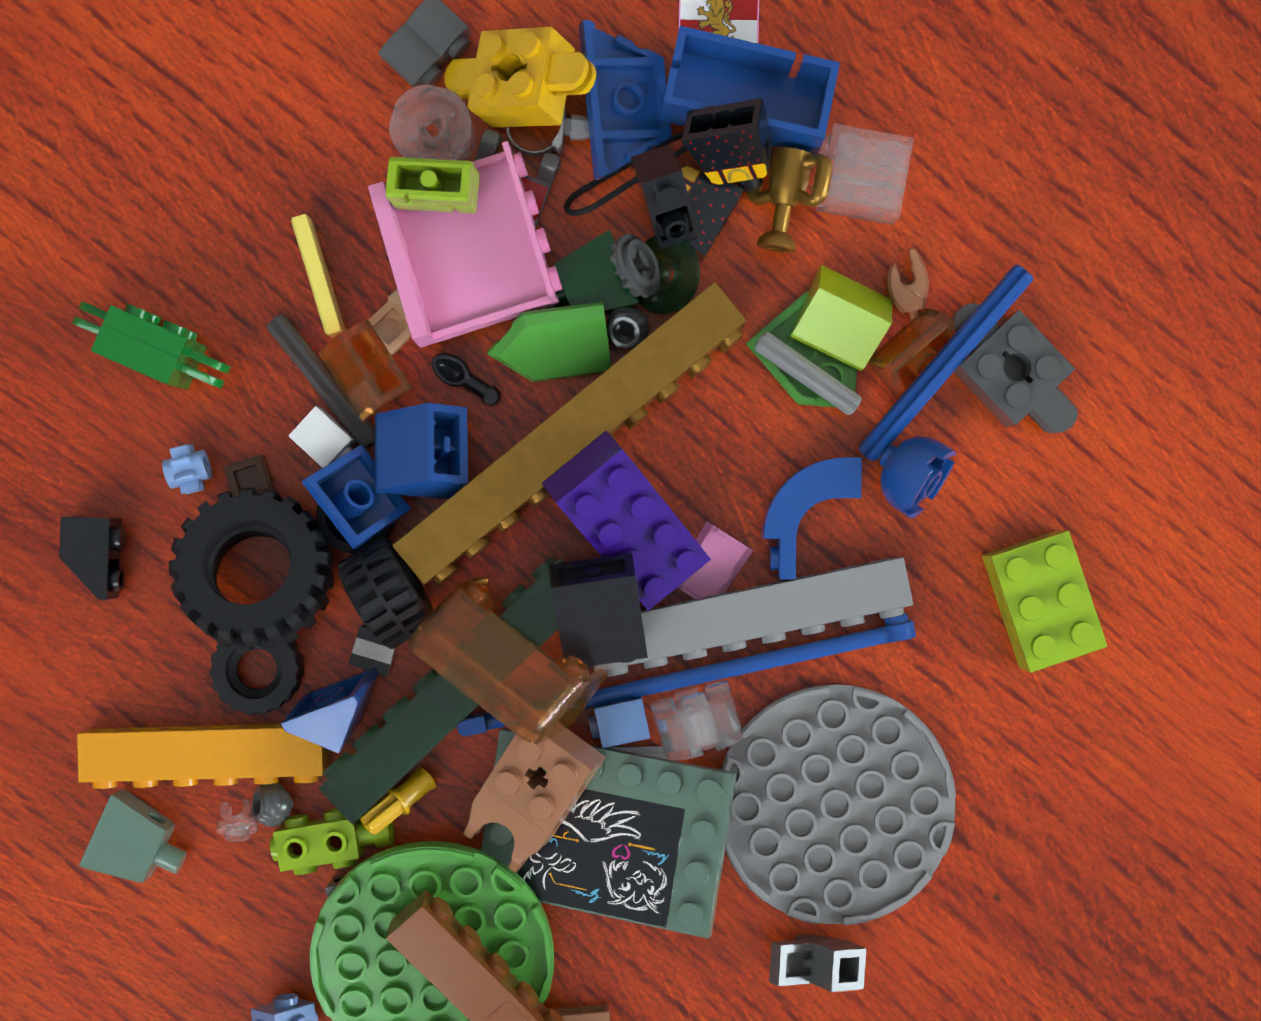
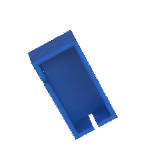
(728, 70)

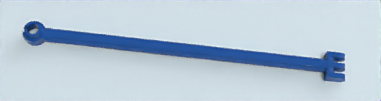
(894, 630)

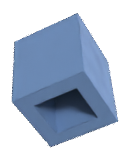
(619, 722)

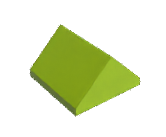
(843, 318)

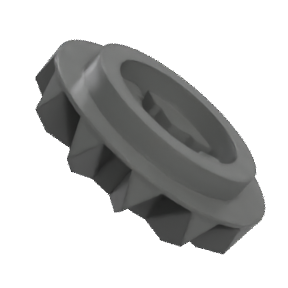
(636, 266)

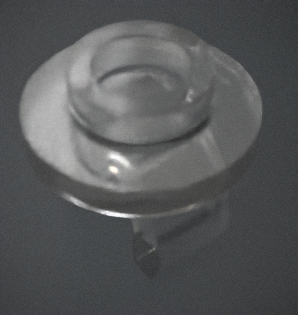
(237, 827)

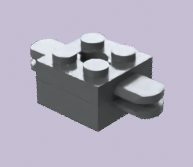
(1017, 373)

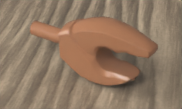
(913, 295)

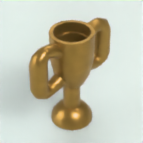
(787, 187)

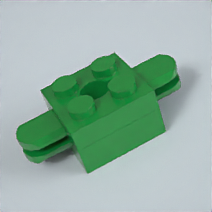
(140, 343)

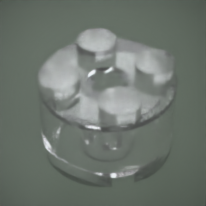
(429, 106)
(697, 721)

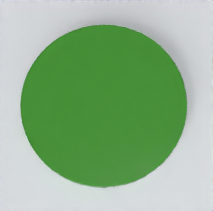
(368, 979)

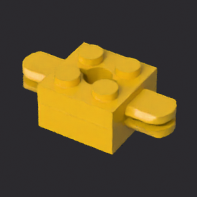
(520, 77)

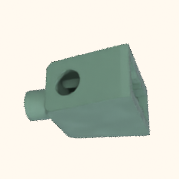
(132, 840)

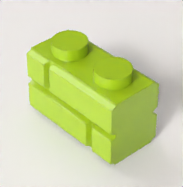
(432, 185)

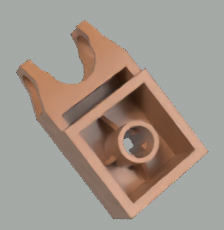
(527, 798)

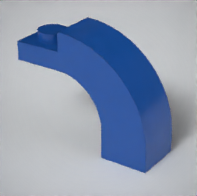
(796, 496)

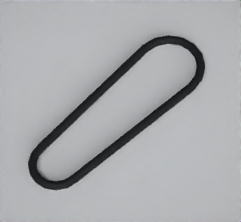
(622, 188)

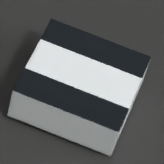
(371, 653)

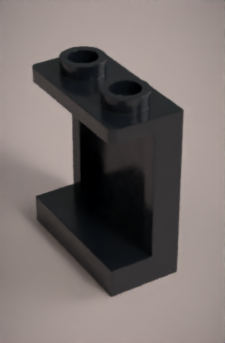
(598, 610)

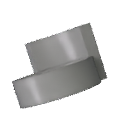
(574, 127)

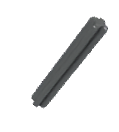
(321, 379)

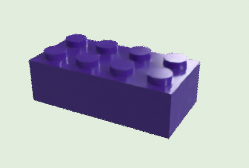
(625, 515)

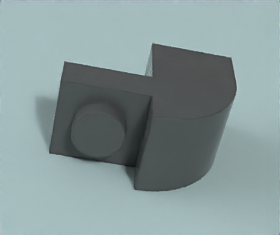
(818, 960)

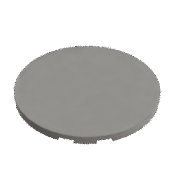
(838, 804)

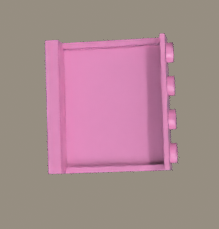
(469, 267)

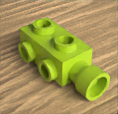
(315, 842)

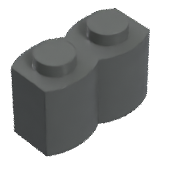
(426, 43)

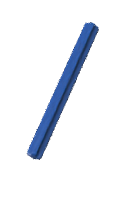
(945, 362)

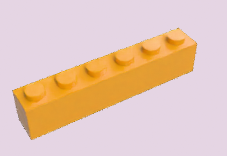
(195, 754)

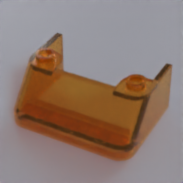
(501, 666)

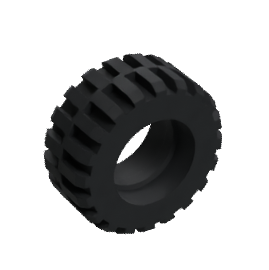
(220, 529)

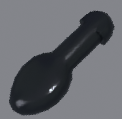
(456, 373)

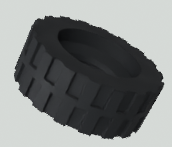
(251, 700)

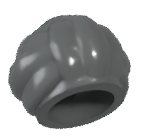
(627, 327)
(271, 804)

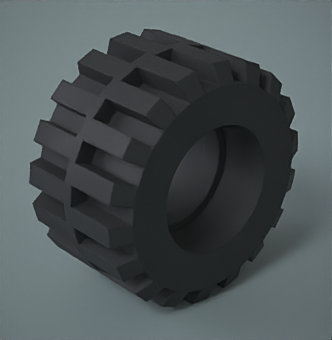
(385, 592)

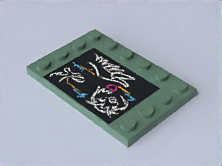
(636, 843)

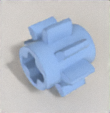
(187, 469)

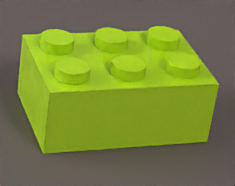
(1044, 600)

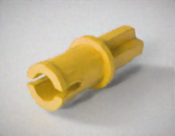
(398, 801)

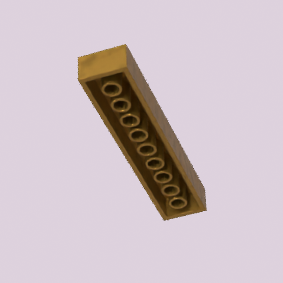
(606, 404)

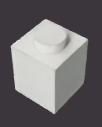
(322, 437)

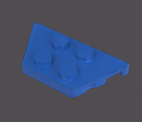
(624, 99)

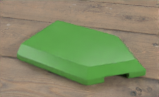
(781, 328)
(556, 343)

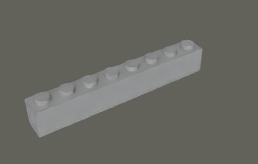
(771, 611)

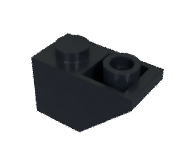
(665, 196)
(93, 553)

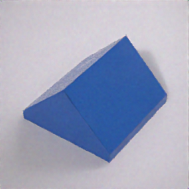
(349, 498)
(332, 712)

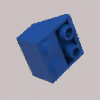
(421, 451)

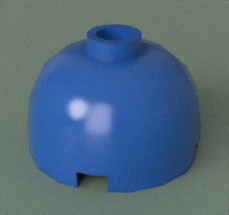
(914, 472)

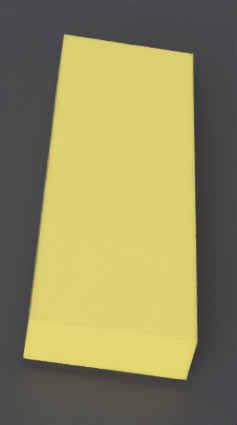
(318, 275)

